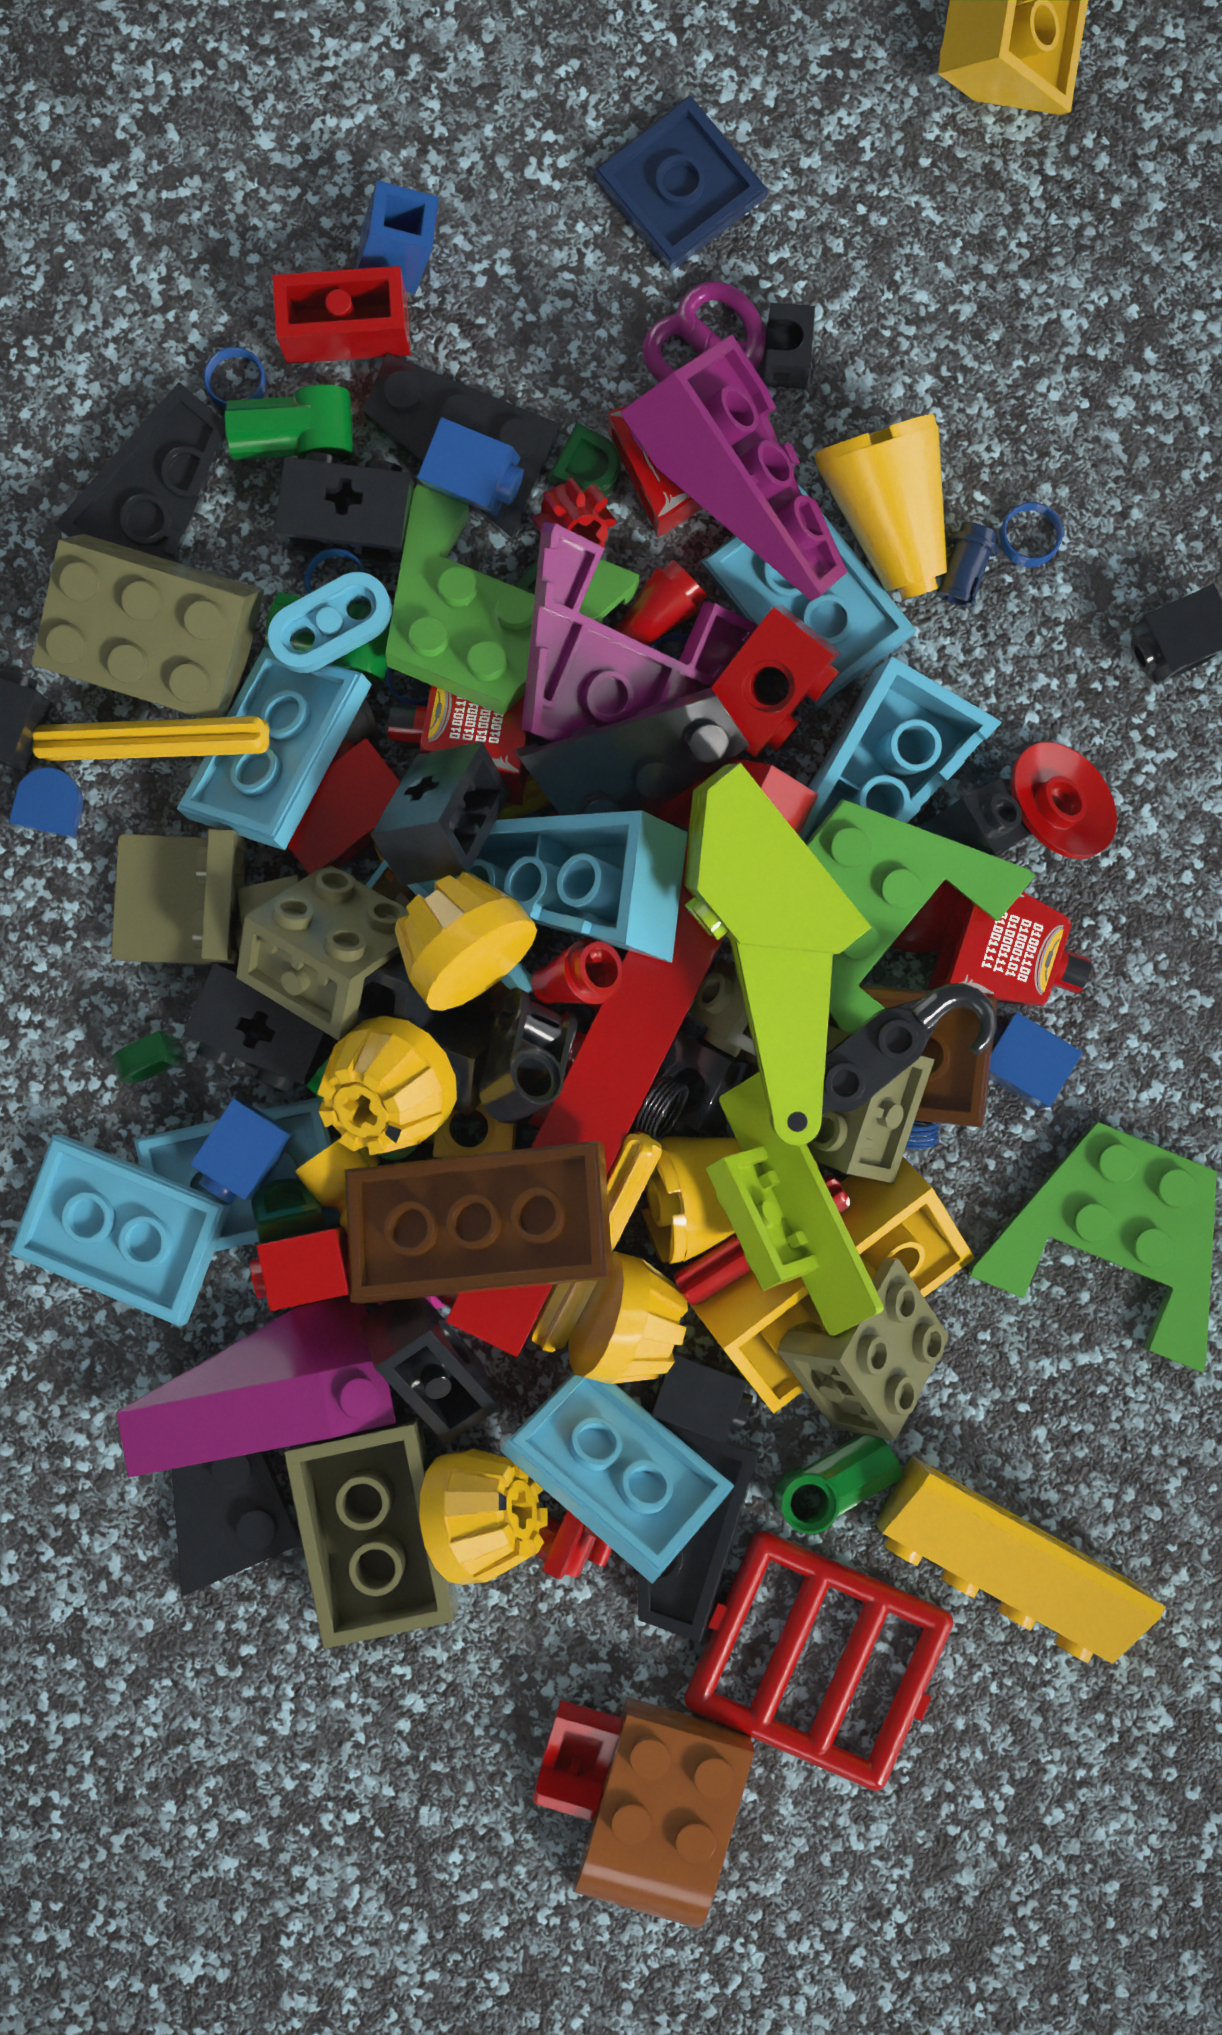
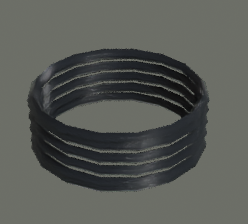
(666, 1101)

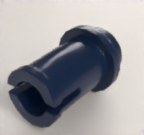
(967, 563)

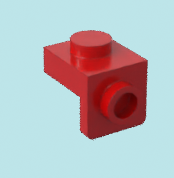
(576, 1760)

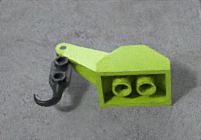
(783, 926)

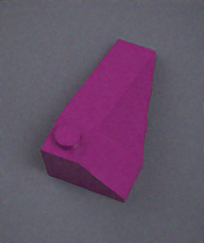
(717, 444)
(268, 1391)

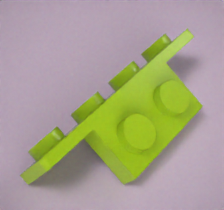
(789, 1215)

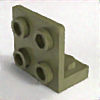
(178, 898)
(319, 946)
(875, 1135)
(875, 1369)

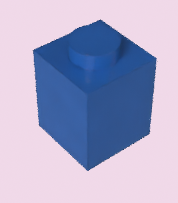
(398, 231)
(471, 467)
(1030, 1060)
(241, 1152)

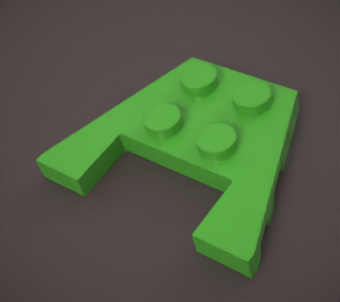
(464, 625)
(888, 877)
(1129, 1209)

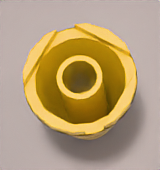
(893, 501)
(682, 1200)

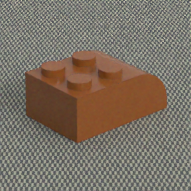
(665, 1814)

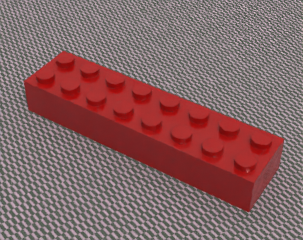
(602, 1095)

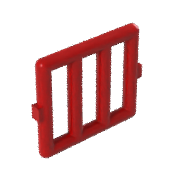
(758, 1719)

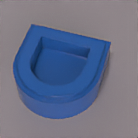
(48, 803)

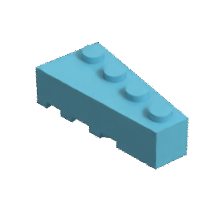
(897, 745)
(592, 875)

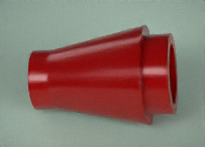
(662, 604)
(581, 974)

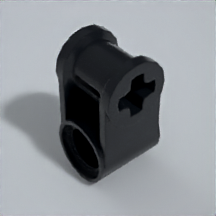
(526, 1046)

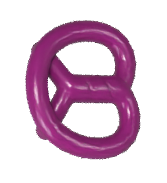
(698, 334)

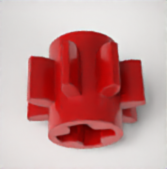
(577, 511)

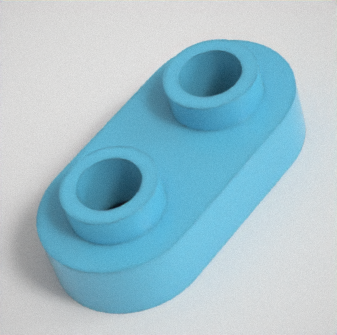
(327, 617)

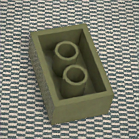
(146, 626)
(364, 1533)

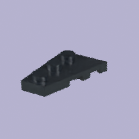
(408, 407)
(153, 481)
(638, 759)
(229, 1518)
(688, 1586)

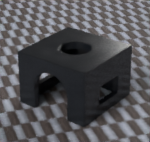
(788, 345)

